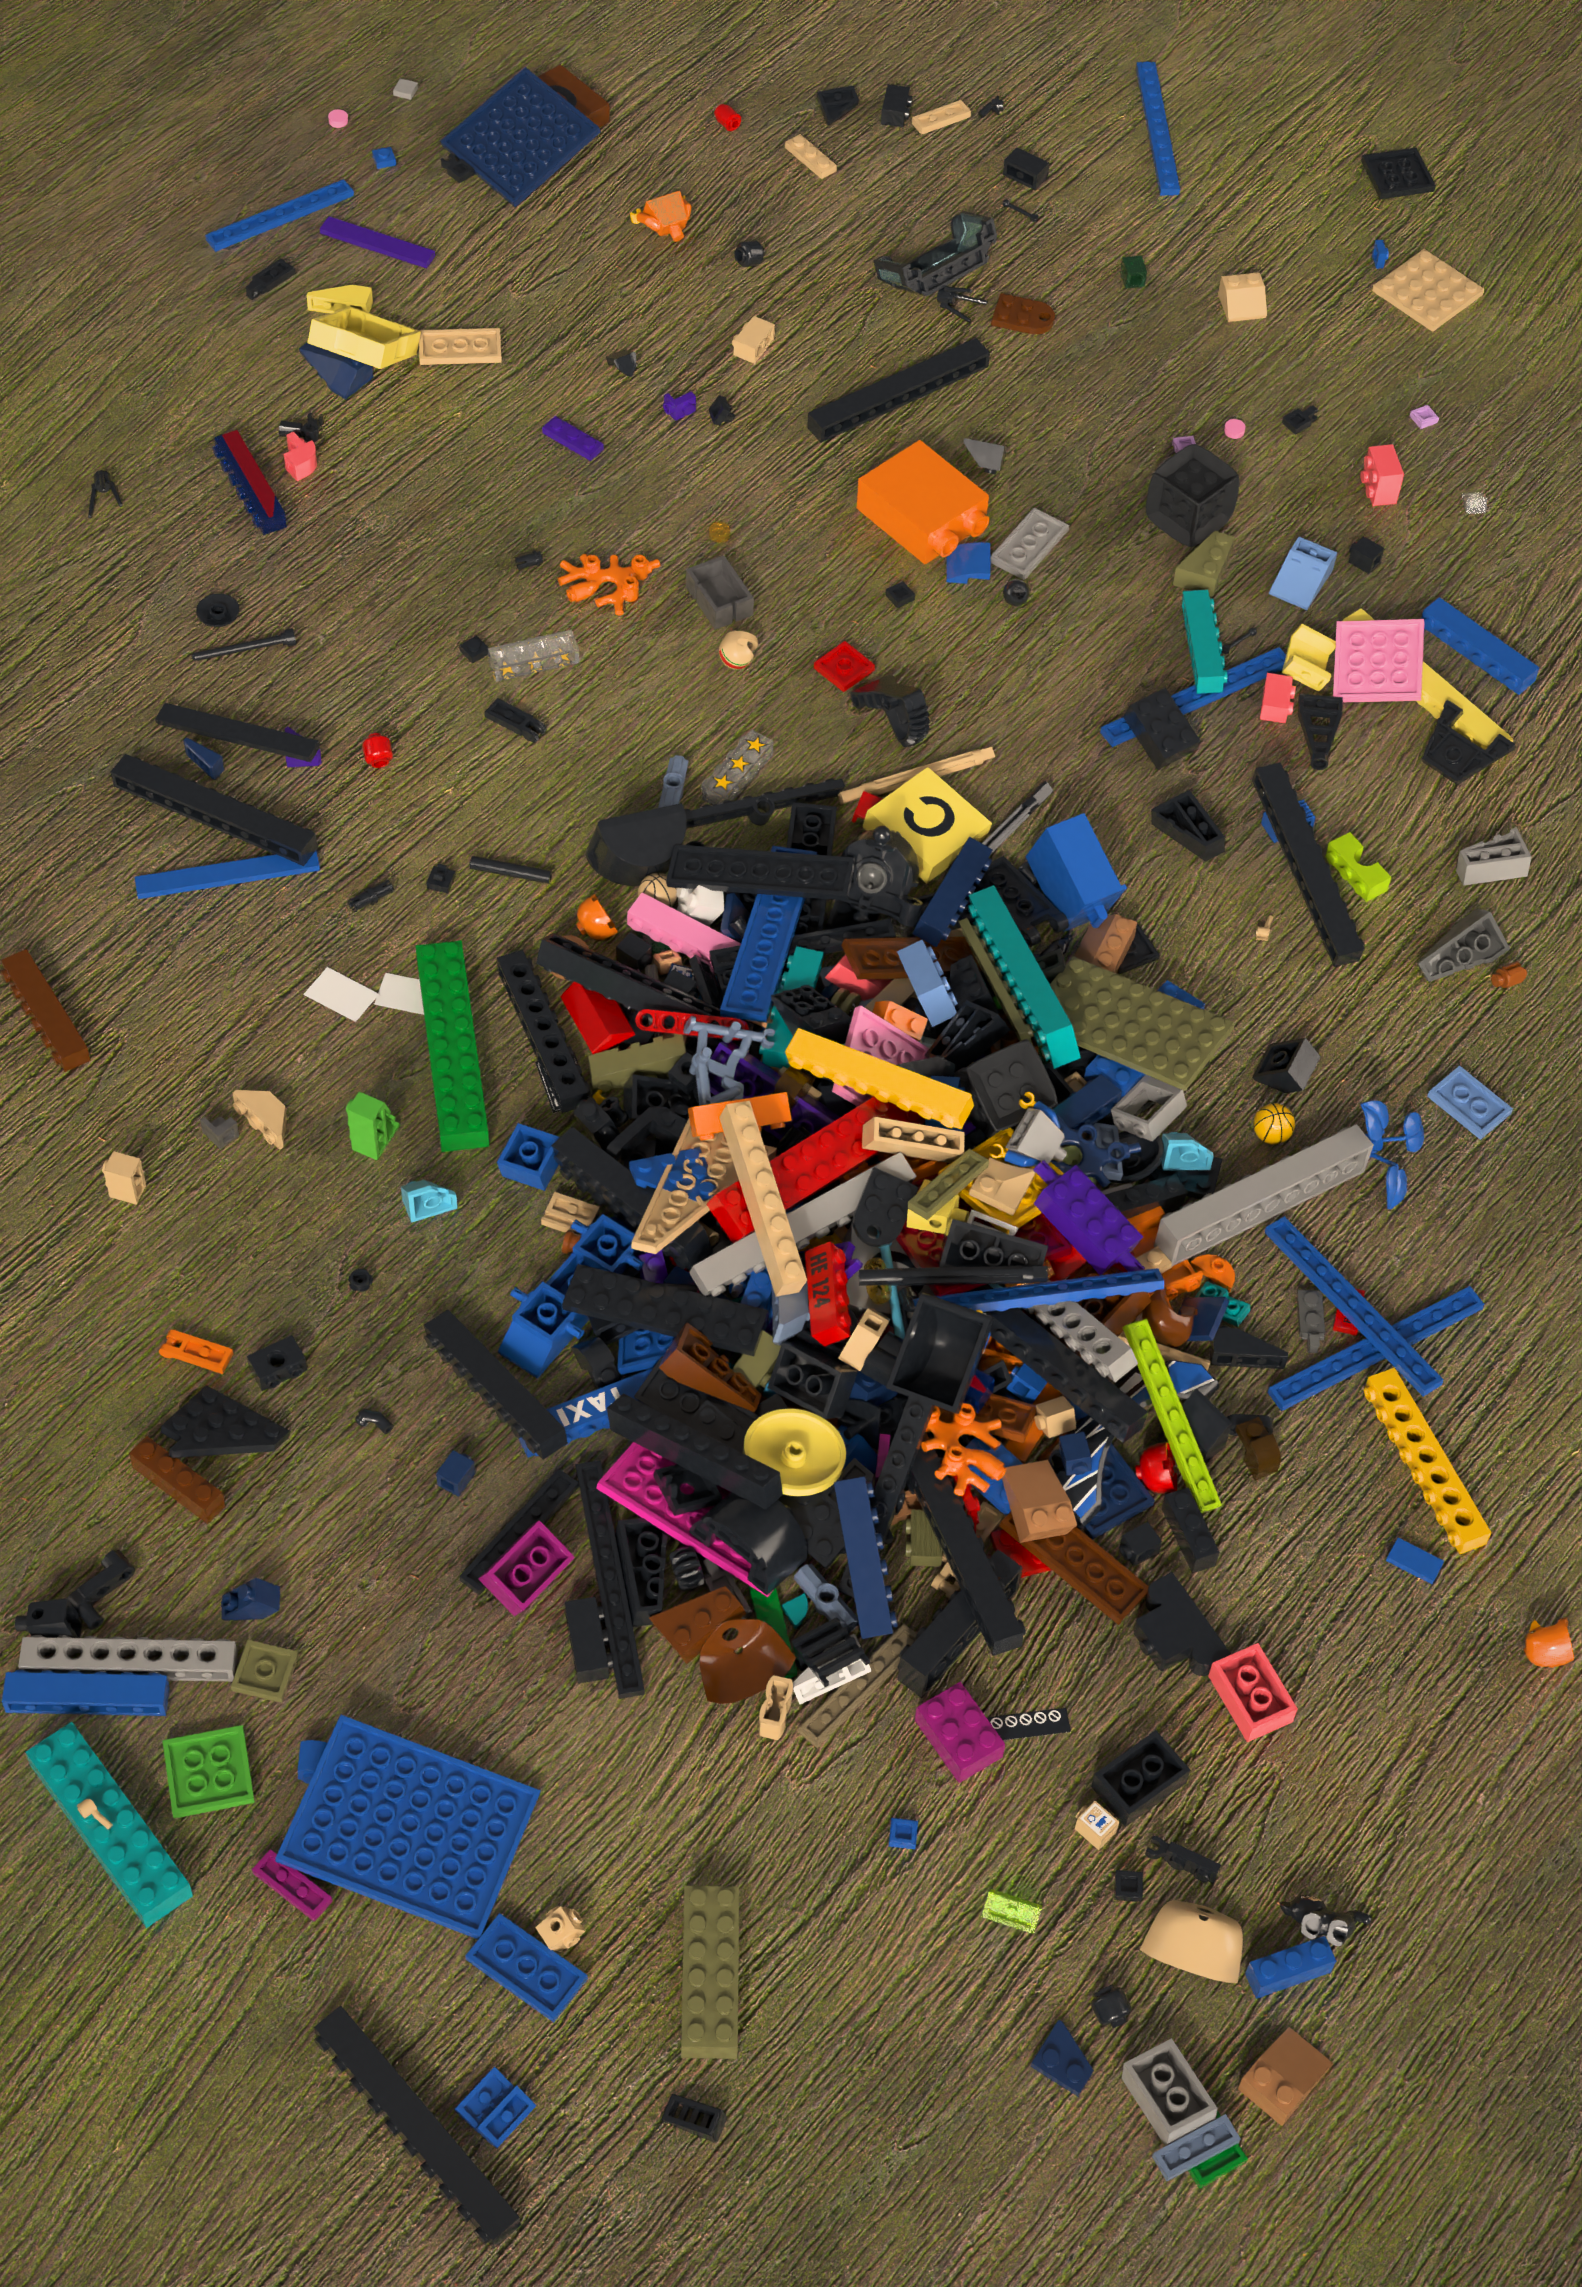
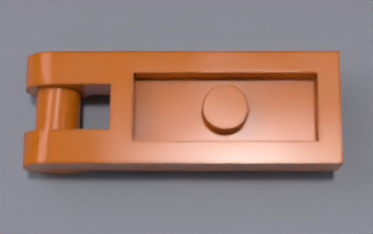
(196, 1351)

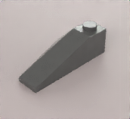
(1468, 944)

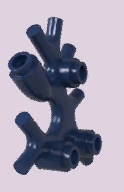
(1092, 1156)

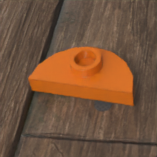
(1215, 1269)

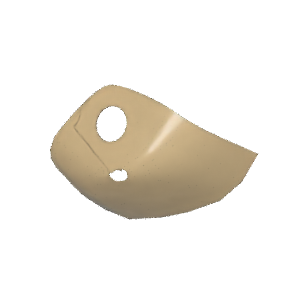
(1196, 1945)

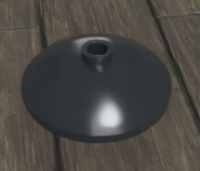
(1140, 1163)

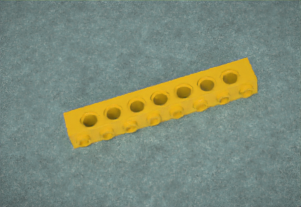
(1390, 1385)

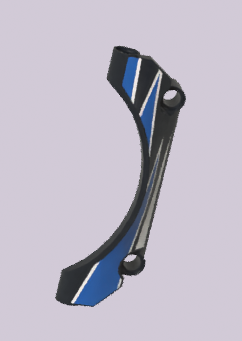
(1085, 1489)

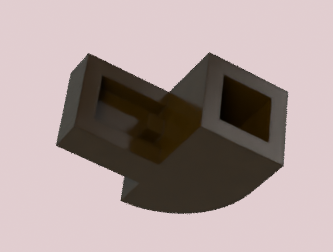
(795, 1083)
(1262, 1449)

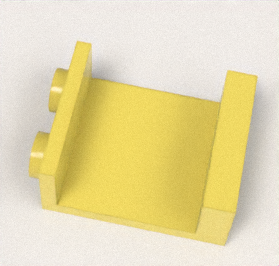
(1308, 657)

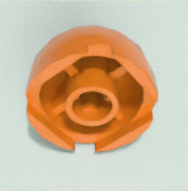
(595, 920)

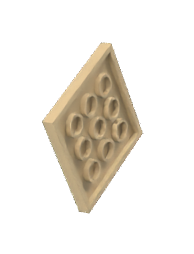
(1428, 290)

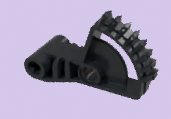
(902, 704)

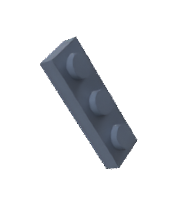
(1105, 1137)
(1196, 2147)

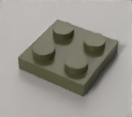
(264, 1671)

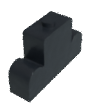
(1177, 1629)

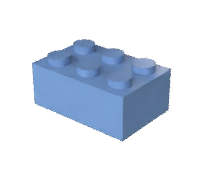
(927, 983)

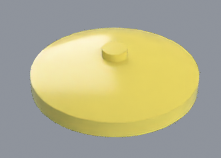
(800, 1447)

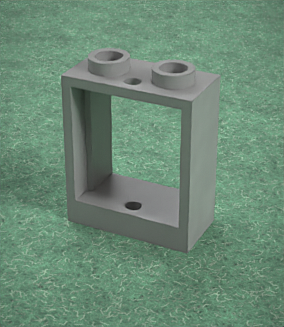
(1153, 1090)

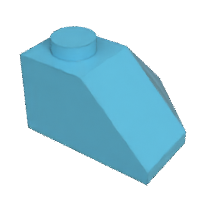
(1184, 1153)
(427, 1199)

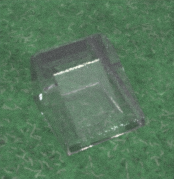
(1474, 502)

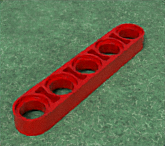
(680, 1020)

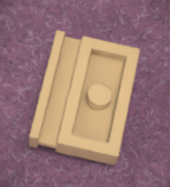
(564, 1210)

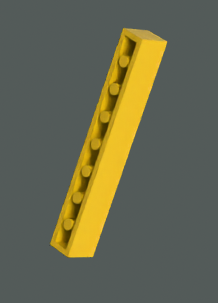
(879, 1079)

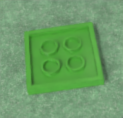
(208, 1771)

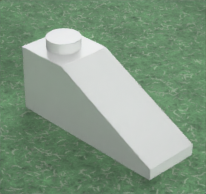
(808, 1686)

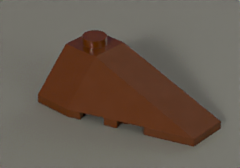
(698, 1366)

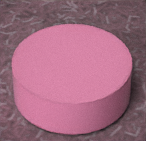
(338, 118)
(1234, 428)

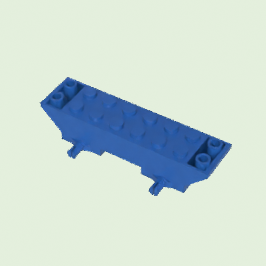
(540, 1324)

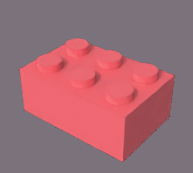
(1252, 1692)

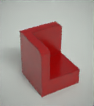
(865, 803)

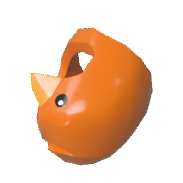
(1549, 1645)

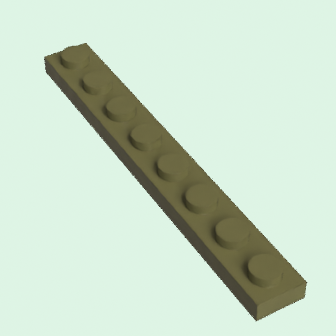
(994, 977)

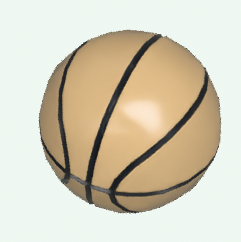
(656, 887)

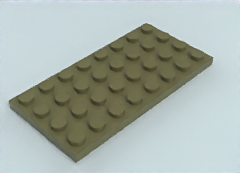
(1138, 1024)

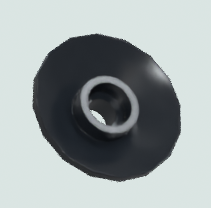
(217, 610)

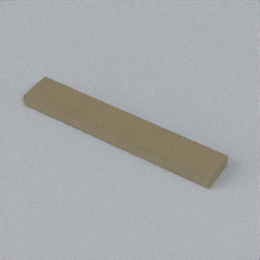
(857, 1691)

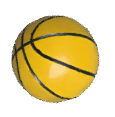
(1274, 1123)

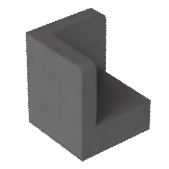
(220, 1131)

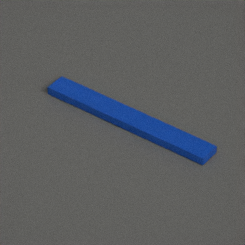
(279, 215)
(220, 875)

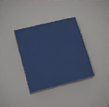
(732, 909)
(1208, 1317)

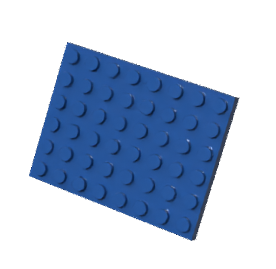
(408, 1826)

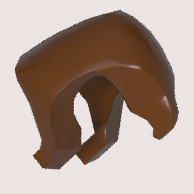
(1165, 1324)

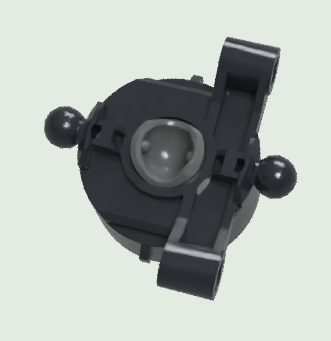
(883, 877)

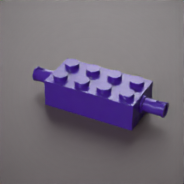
(1087, 1219)

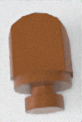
(1509, 975)

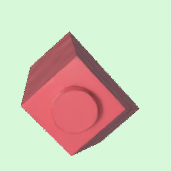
(844, 977)

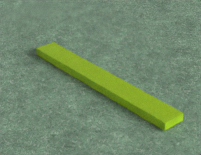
(1171, 1415)

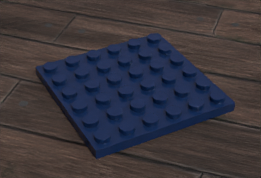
(520, 136)

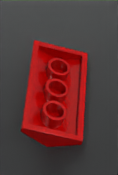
(596, 1018)

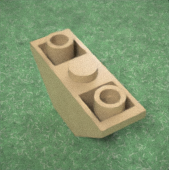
(263, 1113)
(864, 1338)

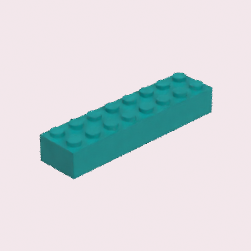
(129, 1847)

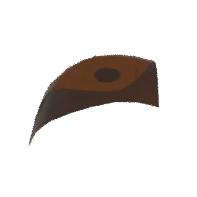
(735, 1676)

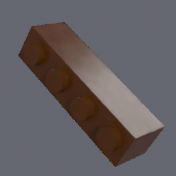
(177, 1480)

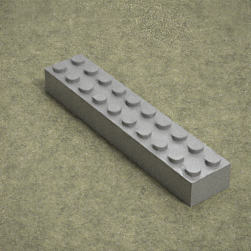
(1263, 1194)

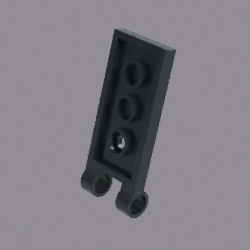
(1020, 893)

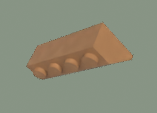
(1108, 943)

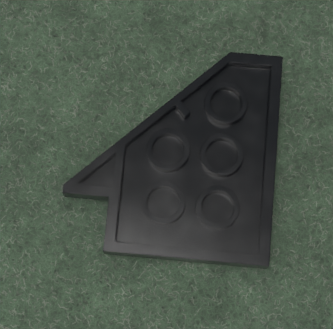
(220, 1426)

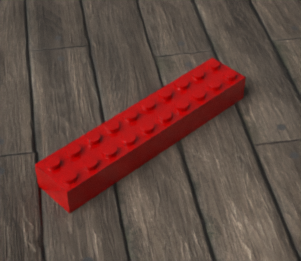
(810, 1165)

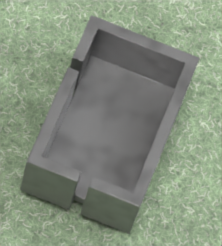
(719, 592)

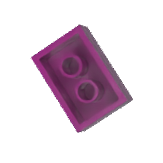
(526, 1568)
(959, 1732)

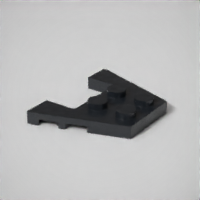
(1456, 755)

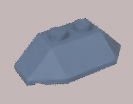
(789, 1314)

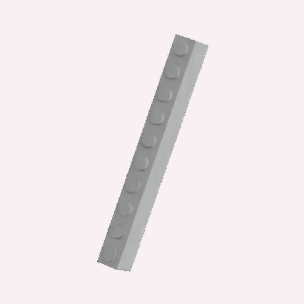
(806, 1222)

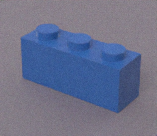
(1290, 1967)

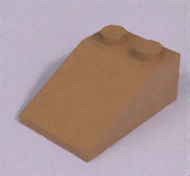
(1038, 1501)
(1284, 2076)

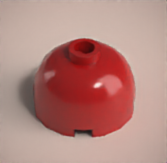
(1157, 1468)

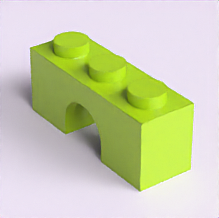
(1366, 880)

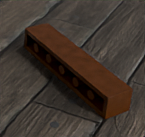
(45, 1010)

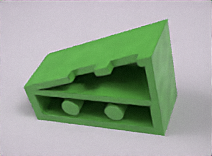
(370, 1125)

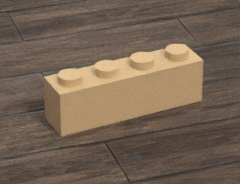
(913, 1140)

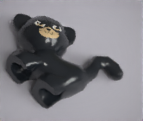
(1318, 1920)

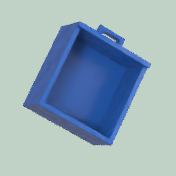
(1075, 872)

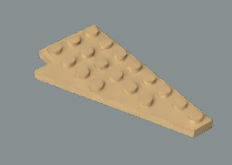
(673, 1211)

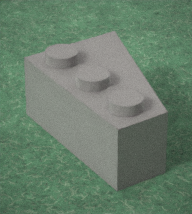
(1494, 861)

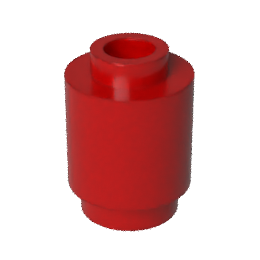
(727, 117)

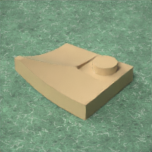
(1002, 1185)

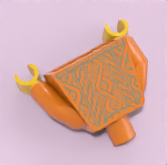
(665, 215)

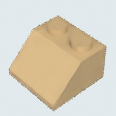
(1243, 297)

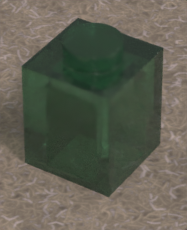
(1133, 272)

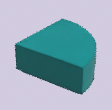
(796, 1610)

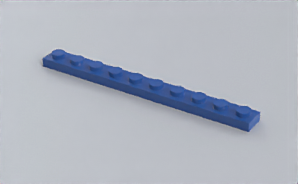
(1157, 129)
(1189, 700)
(1059, 1291)
(1354, 1306)
(1364, 1354)

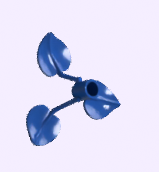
(1376, 1121)

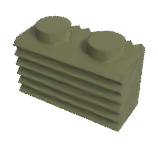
(923, 1544)

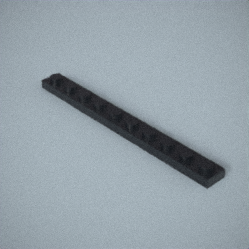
(610, 1581)

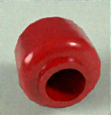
(377, 750)

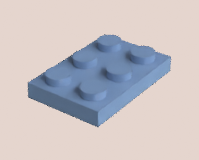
(1470, 1102)

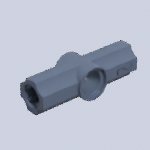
(674, 781)
(816, 1588)

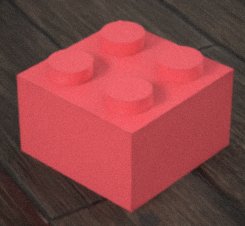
(1382, 475)

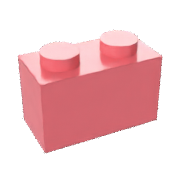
(1276, 698)

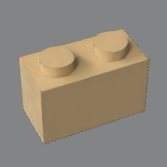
(753, 339)
(124, 1177)

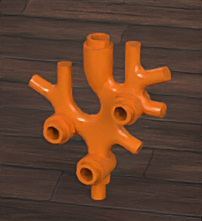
(624, 577)
(958, 1457)

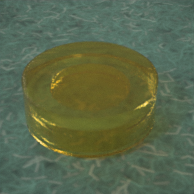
(719, 532)

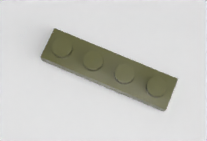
(948, 1184)

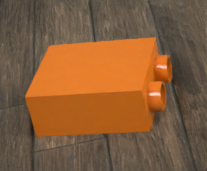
(923, 502)

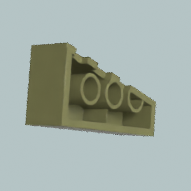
(614, 1067)

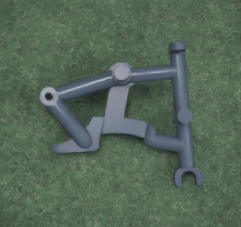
(702, 1063)

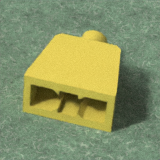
(939, 1220)

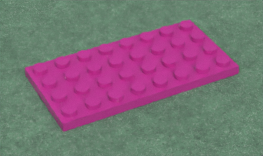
(633, 1486)

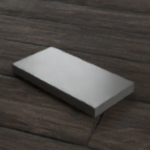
(1029, 543)

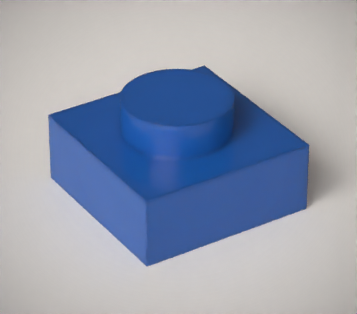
(384, 157)
(1379, 254)

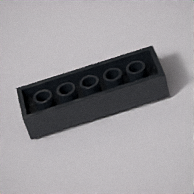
(949, 1633)

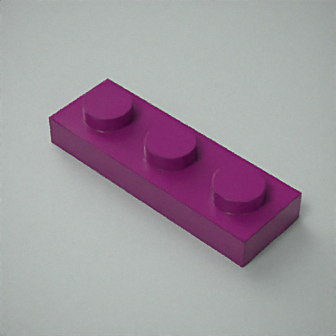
(292, 1886)

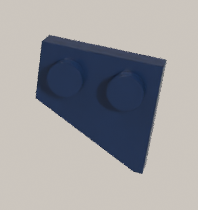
(1063, 2060)

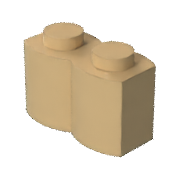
(775, 1707)

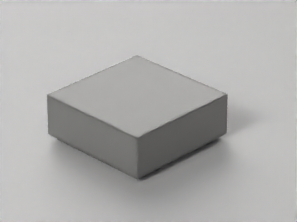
(405, 89)

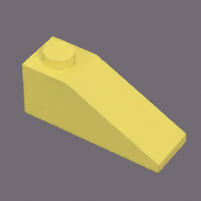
(340, 297)

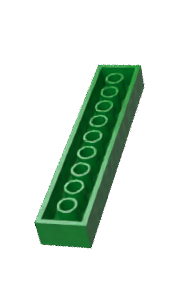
(452, 1046)

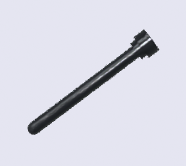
(285, 638)

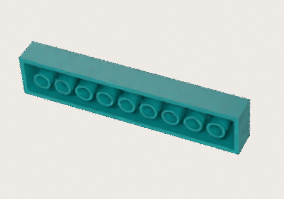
(1024, 977)

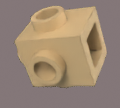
(561, 1928)

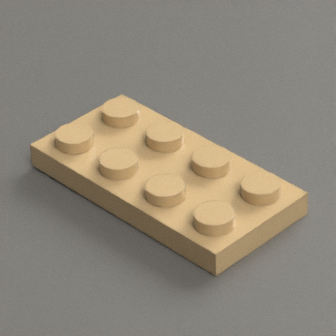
(460, 346)

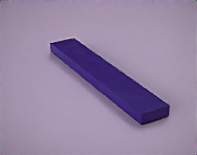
(377, 242)

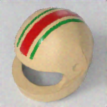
(735, 651)

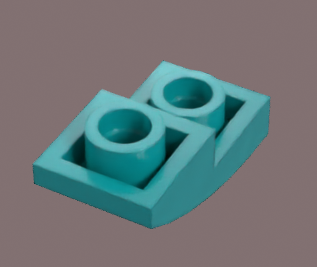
(1236, 1309)

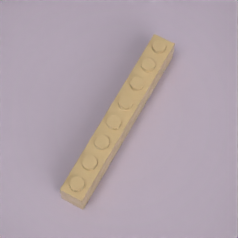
(763, 1198)

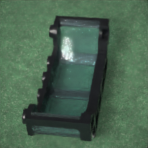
(946, 262)

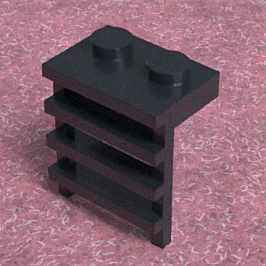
(811, 1646)

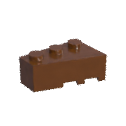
(691, 1623)

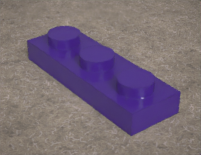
(572, 438)

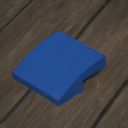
(968, 561)
(495, 2107)

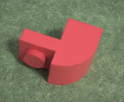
(301, 458)

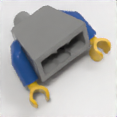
(1035, 1137)

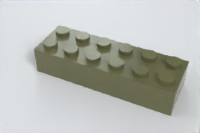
(710, 1972)

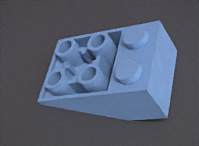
(1303, 573)

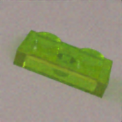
(1011, 1911)

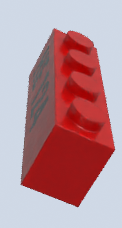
(827, 1293)

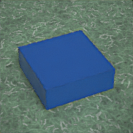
(903, 1833)

